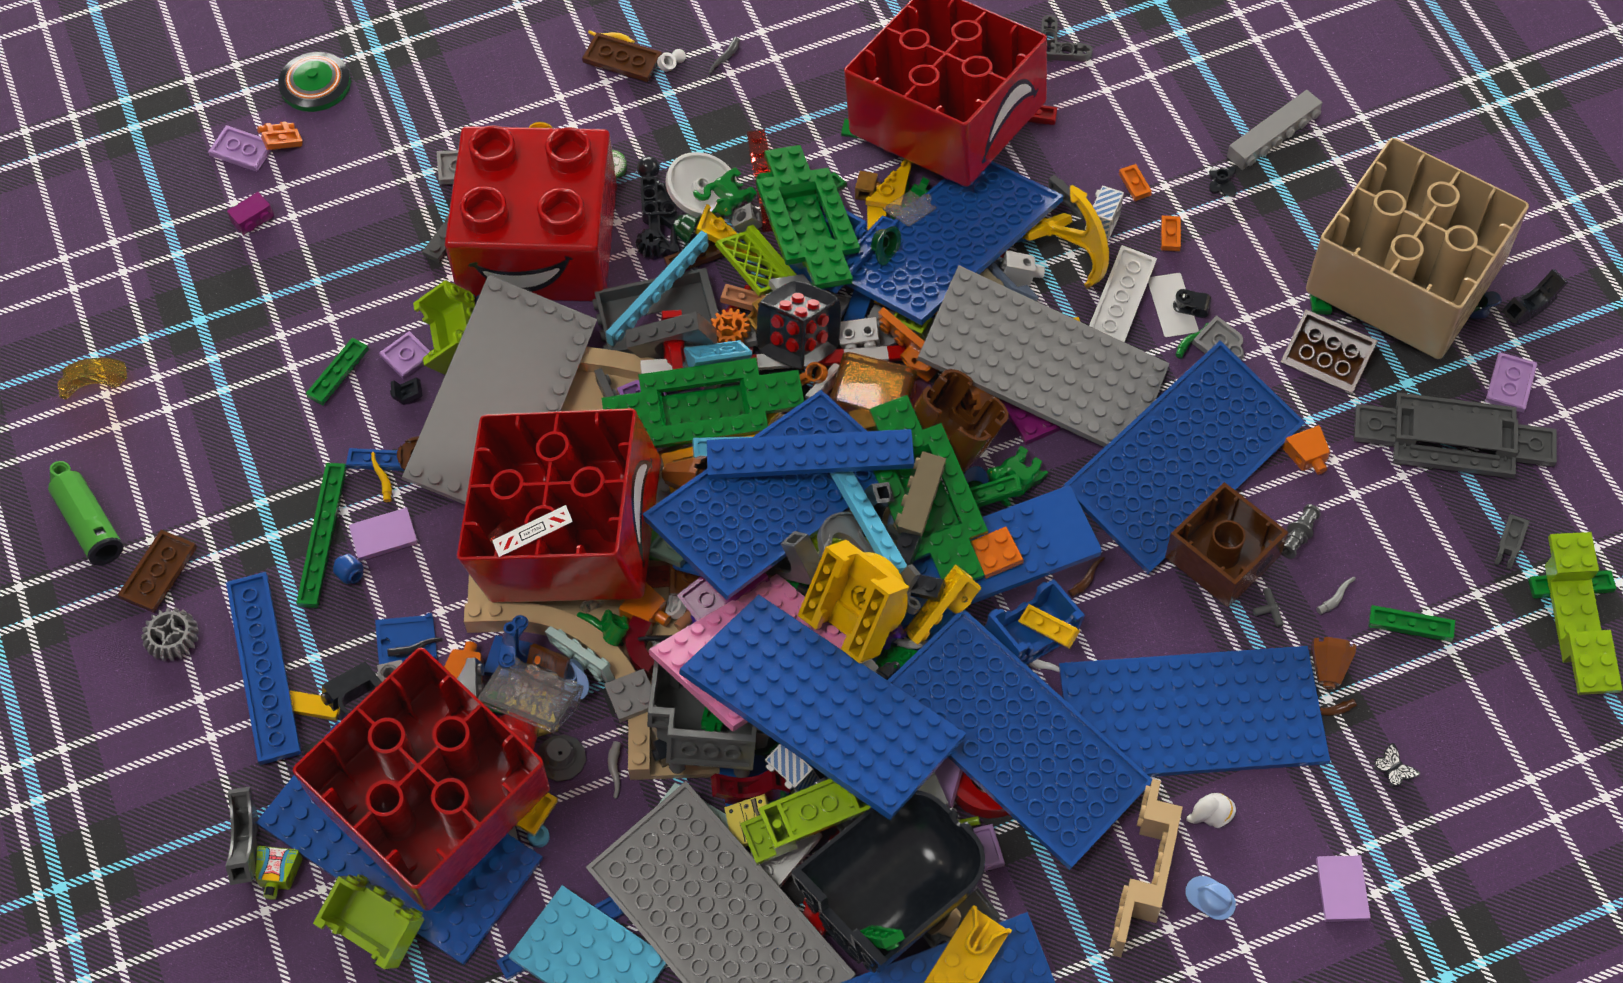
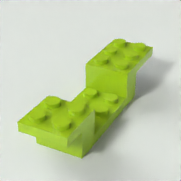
(1576, 614)
(799, 817)

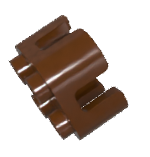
(966, 433)

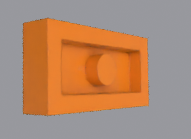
(1135, 182)
(1170, 233)

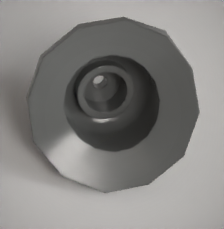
(562, 766)

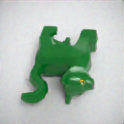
(728, 191)
(1028, 476)

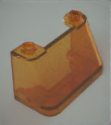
(871, 382)

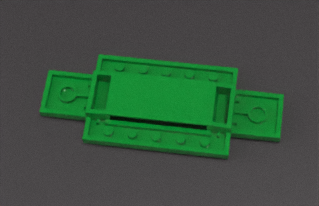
(799, 220)
(709, 412)
(943, 535)

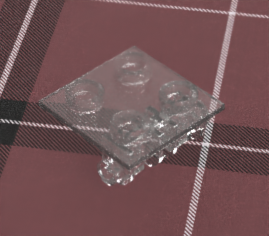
(910, 207)

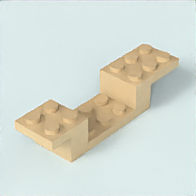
(1140, 898)

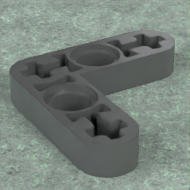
(1057, 47)

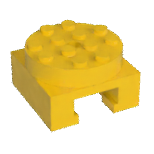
(858, 596)

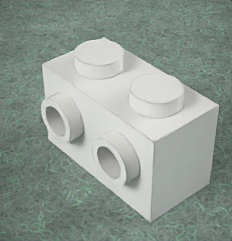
(859, 333)

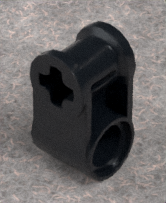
(1193, 303)

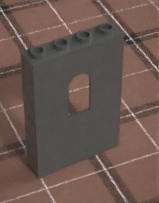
(688, 293)

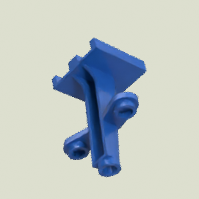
(508, 646)

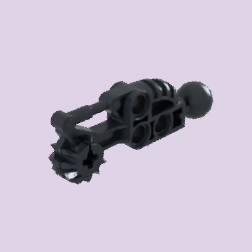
(656, 211)

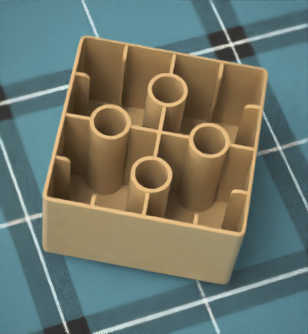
(1415, 247)

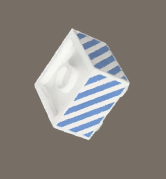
(1108, 208)
(792, 769)

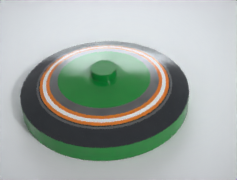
(314, 81)

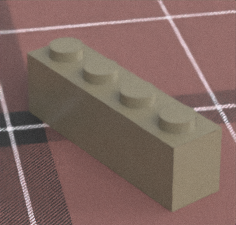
(921, 494)

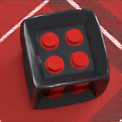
(798, 324)

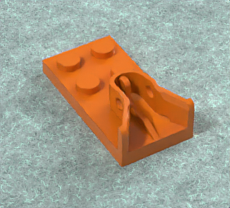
(906, 337)

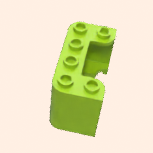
(447, 312)
(370, 919)

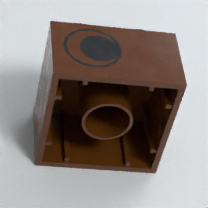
(1226, 544)

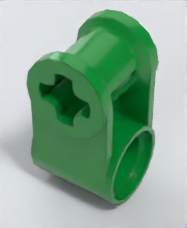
(613, 627)

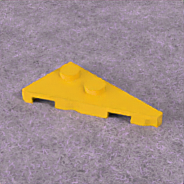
(892, 187)
(717, 229)

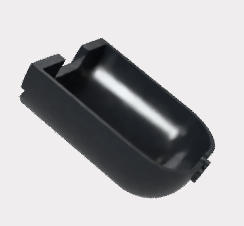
(892, 876)

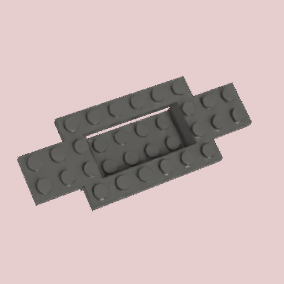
(1459, 425)

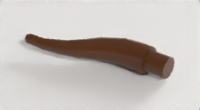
(1086, 581)
(1338, 709)

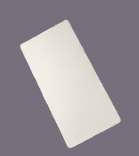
(1163, 292)

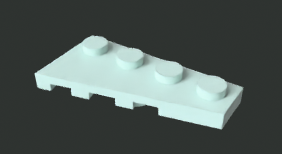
(572, 648)

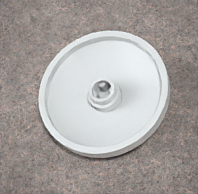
(692, 173)

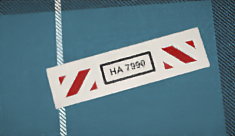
(532, 531)

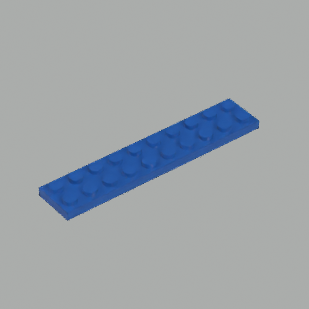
(810, 454)
(263, 669)

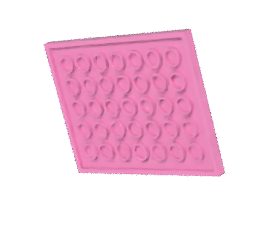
(683, 645)

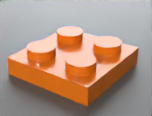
(997, 552)

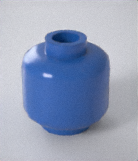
(348, 569)

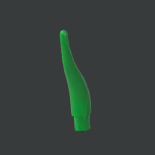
(1184, 344)
(593, 621)

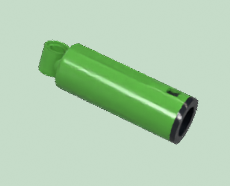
(84, 515)

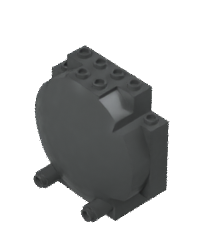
(677, 720)

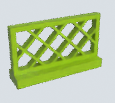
(765, 255)

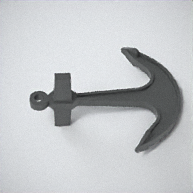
(845, 527)

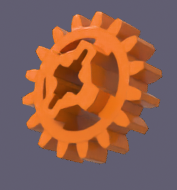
(731, 326)

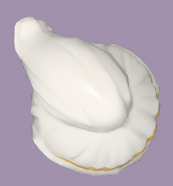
(1213, 810)

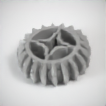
(166, 629)

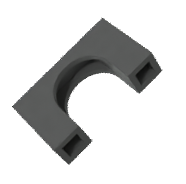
(649, 338)
(800, 559)

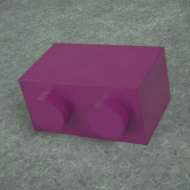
(250, 213)

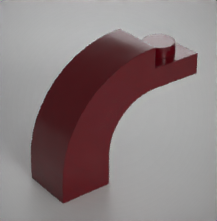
(636, 650)
(741, 789)

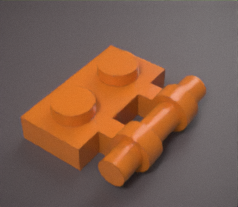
(280, 135)

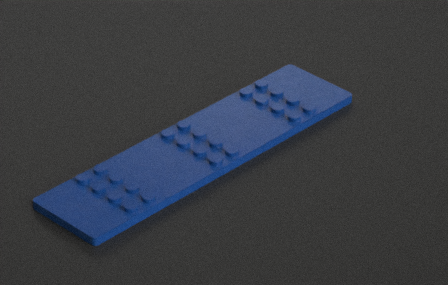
(1048, 534)

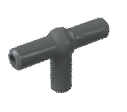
(1272, 607)

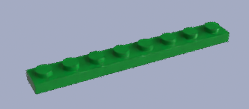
(321, 535)

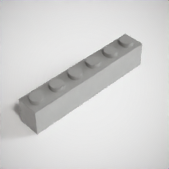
(1274, 130)

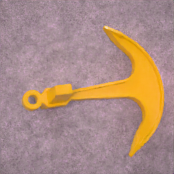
(1092, 240)

